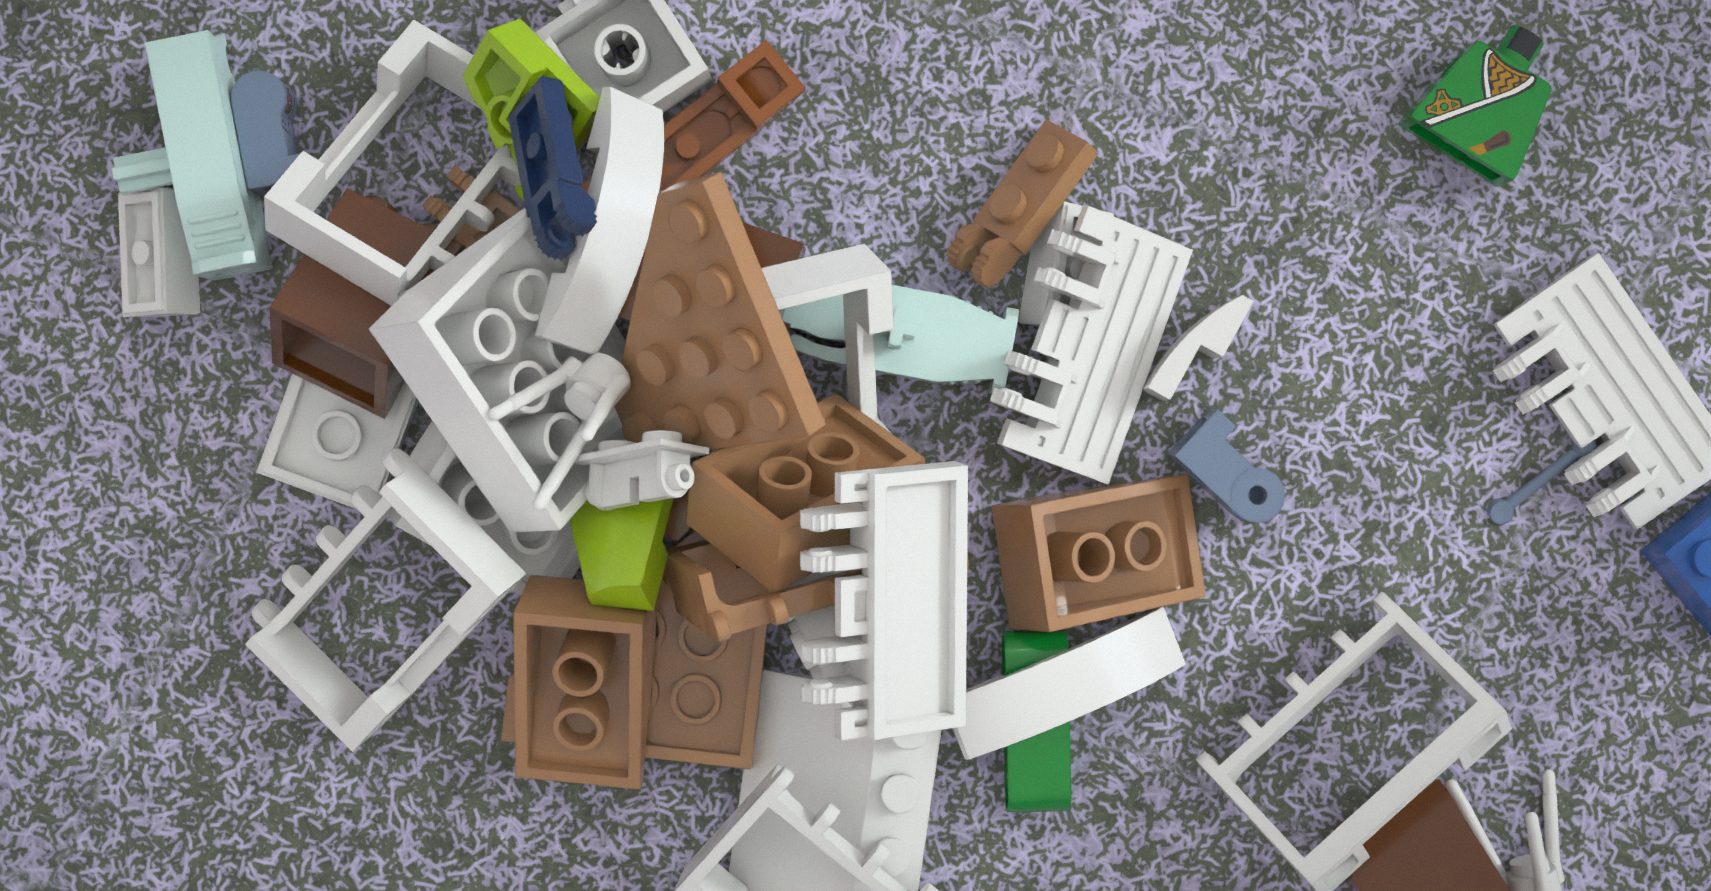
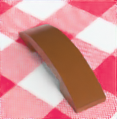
(726, 115)

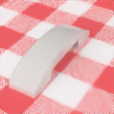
(604, 263)
(1069, 684)

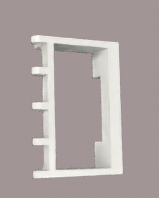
(309, 180)
(866, 304)
(451, 533)
(1460, 743)
(706, 874)

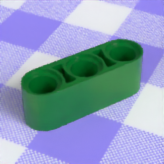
(1040, 766)

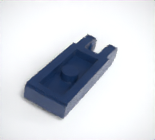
(550, 169)

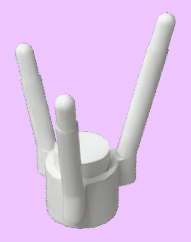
(589, 395)
(1531, 871)

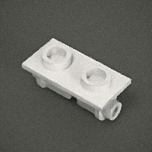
(642, 471)

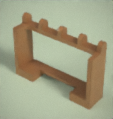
(708, 582)

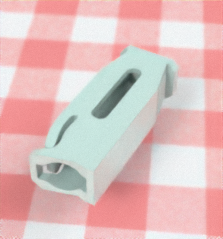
(200, 157)
(931, 341)

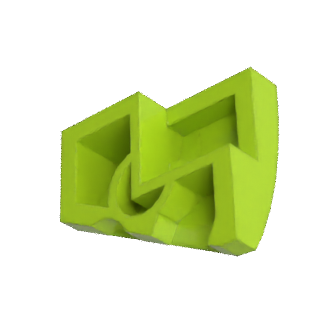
(508, 67)
(622, 552)

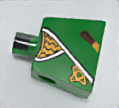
(1484, 106)

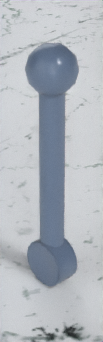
(1502, 510)

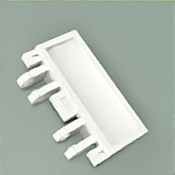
(1095, 345)
(1618, 390)
(906, 611)

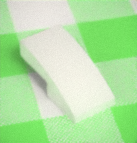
(1208, 335)

